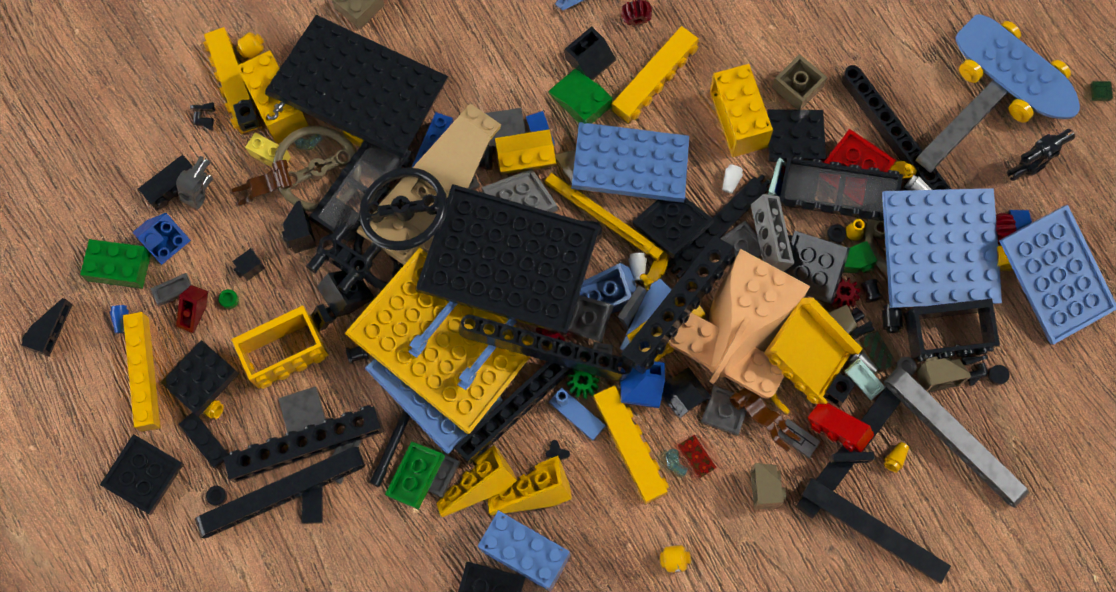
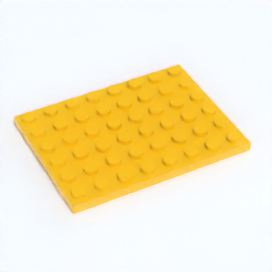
(401, 315)

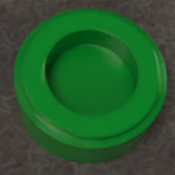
(228, 299)

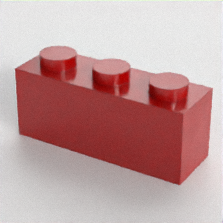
(840, 427)

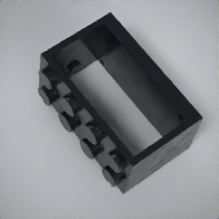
(987, 323)

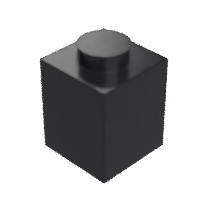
(248, 265)

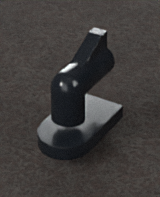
(197, 117)
(488, 158)
(865, 328)
(982, 369)

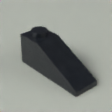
(46, 330)

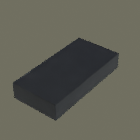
(851, 458)
(312, 506)

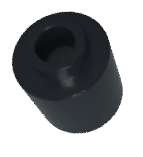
(892, 319)

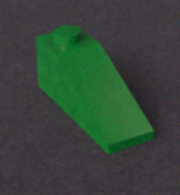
(860, 259)

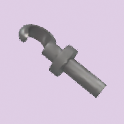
(278, 108)

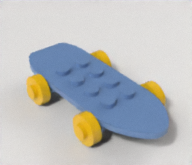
(1017, 68)

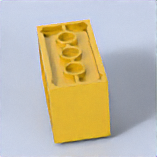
(257, 76)
(740, 110)
(272, 331)

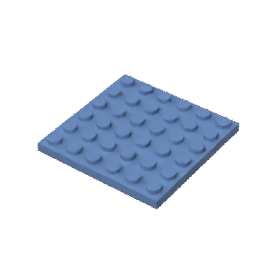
(941, 246)

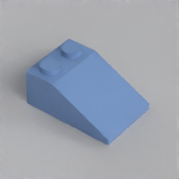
(611, 286)

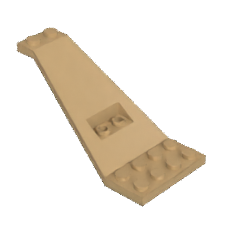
(451, 161)

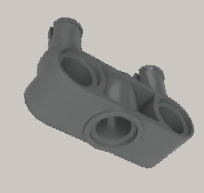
(193, 183)

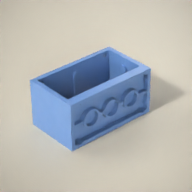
(524, 551)

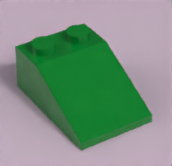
(581, 97)

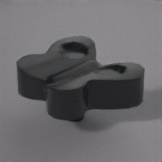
(555, 450)

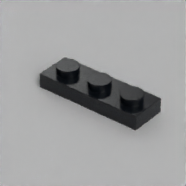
(204, 440)

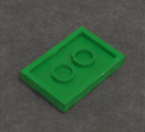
(415, 475)

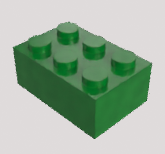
(115, 263)

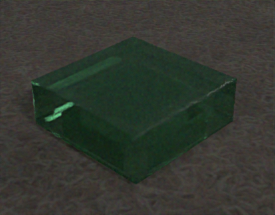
(1101, 91)

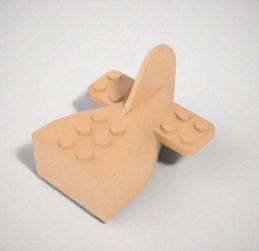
(742, 324)

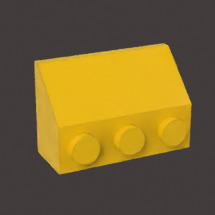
(525, 152)

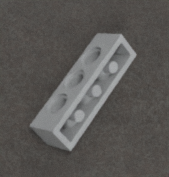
(772, 232)

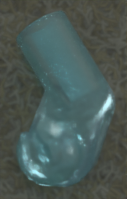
(308, 144)
(673, 462)

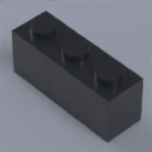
(163, 186)

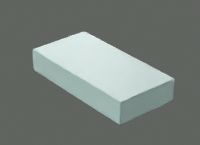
(864, 379)

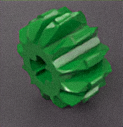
(581, 388)

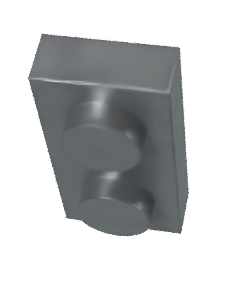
(444, 476)

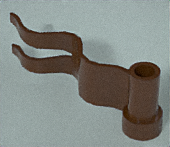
(266, 183)
(762, 415)

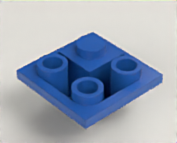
(161, 237)
(644, 388)

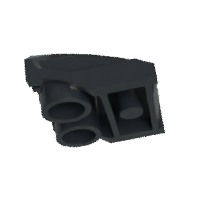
(684, 393)

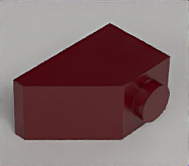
(191, 308)

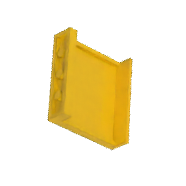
(811, 349)

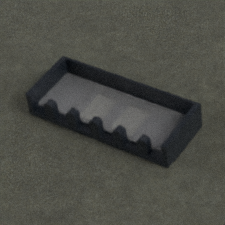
(837, 188)
(346, 193)

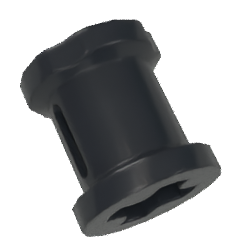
(871, 290)
(356, 353)

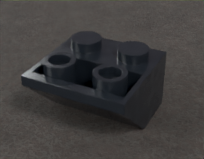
(590, 54)

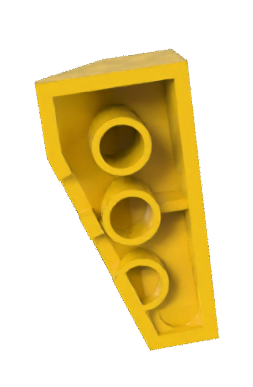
(485, 480)
(538, 489)

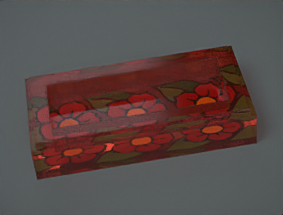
(697, 456)

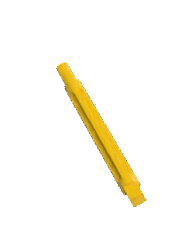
(604, 216)

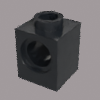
(251, 120)
(838, 397)

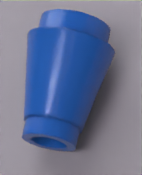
(117, 317)

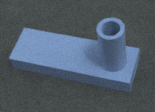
(577, 414)

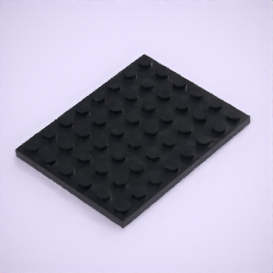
(357, 85)
(509, 259)

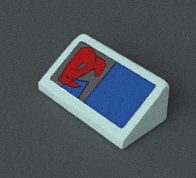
(777, 179)

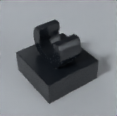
(321, 317)

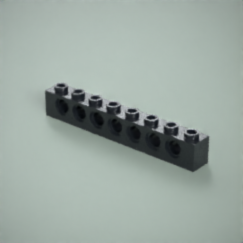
(715, 250)
(512, 410)
(235, 460)

